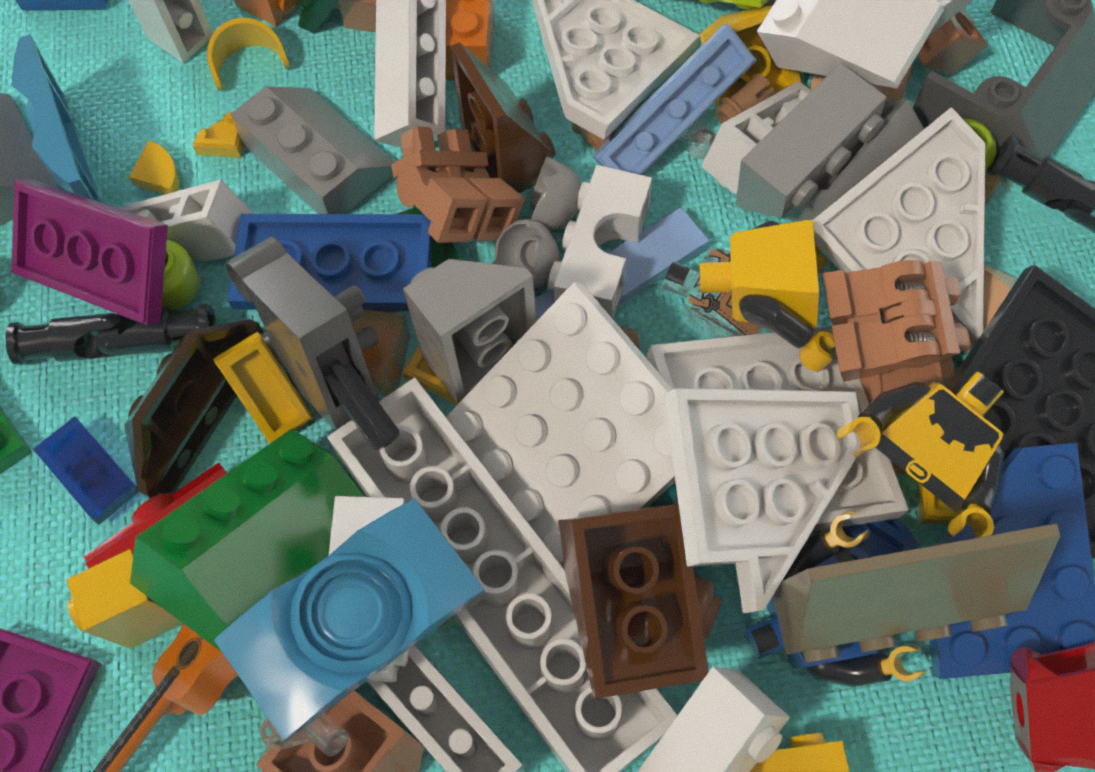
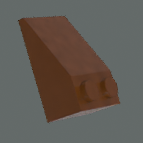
(498, 122)
(634, 600)

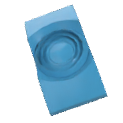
(51, 121)
(347, 617)

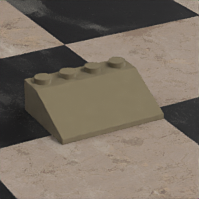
(912, 592)

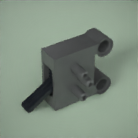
(314, 338)

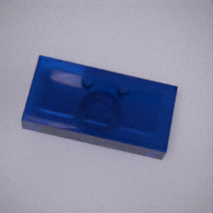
(86, 470)

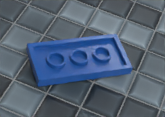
(346, 250)

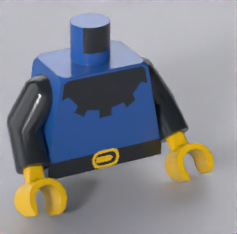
(852, 666)

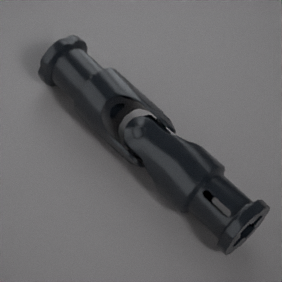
(1047, 181)
(117, 335)

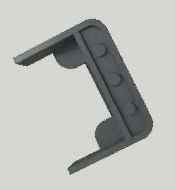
(1054, 96)

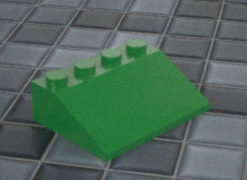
(242, 535)

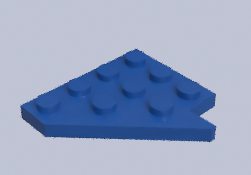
(1035, 490)

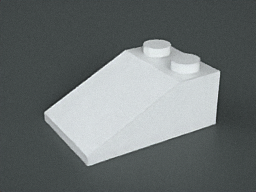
(865, 35)

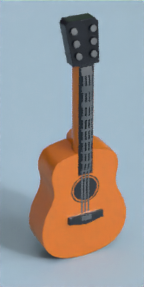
(186, 677)

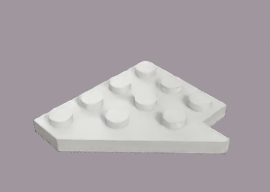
(608, 56)
(919, 208)
(756, 476)

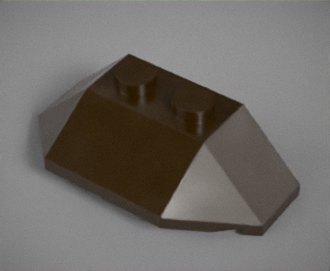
(182, 407)

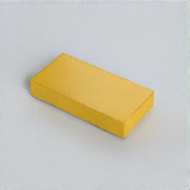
(263, 387)

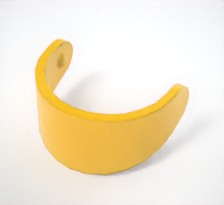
(237, 35)

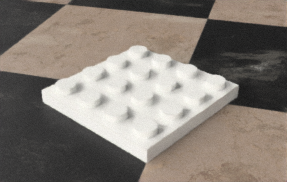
(774, 364)
(571, 420)

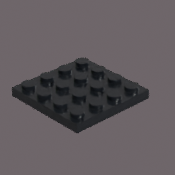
(1045, 363)

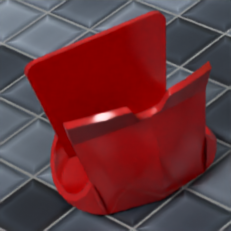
(1054, 706)

